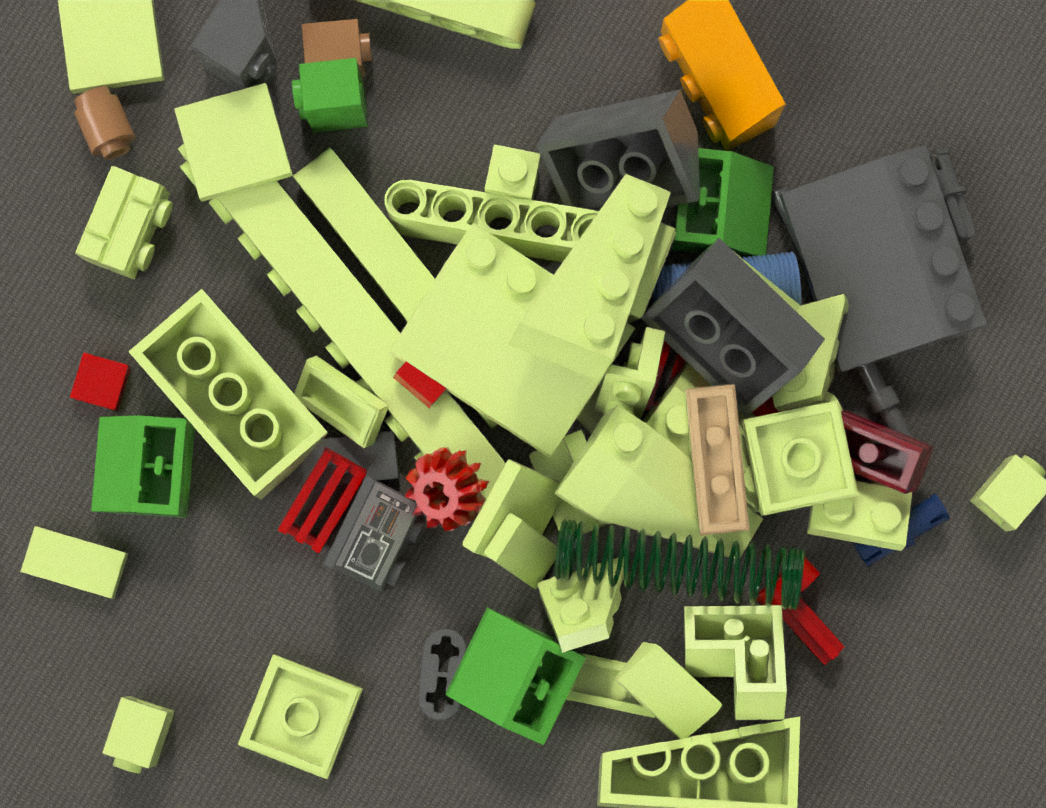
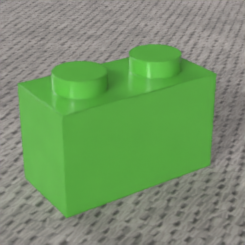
(331, 95)

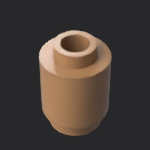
(103, 123)

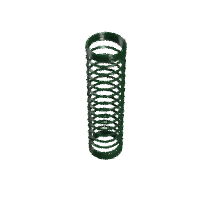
(570, 547)

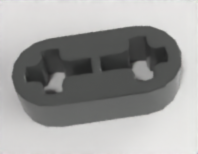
(431, 673)

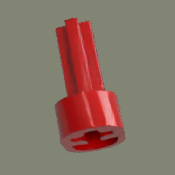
(804, 621)

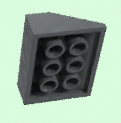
(892, 252)

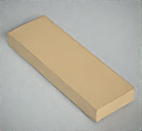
(717, 459)

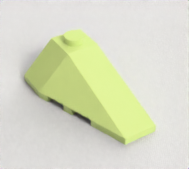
(641, 482)

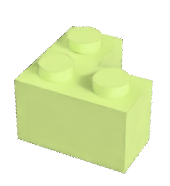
(744, 646)

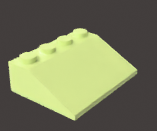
(464, 336)

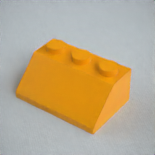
(721, 71)

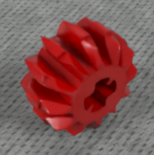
(446, 489)

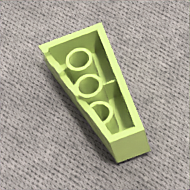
(592, 292)
(714, 770)

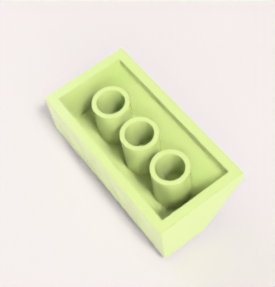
(229, 394)

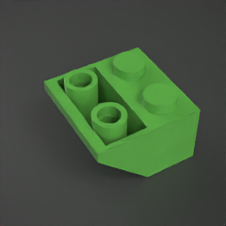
(730, 205)
(143, 466)
(515, 676)

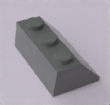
(638, 137)
(733, 327)

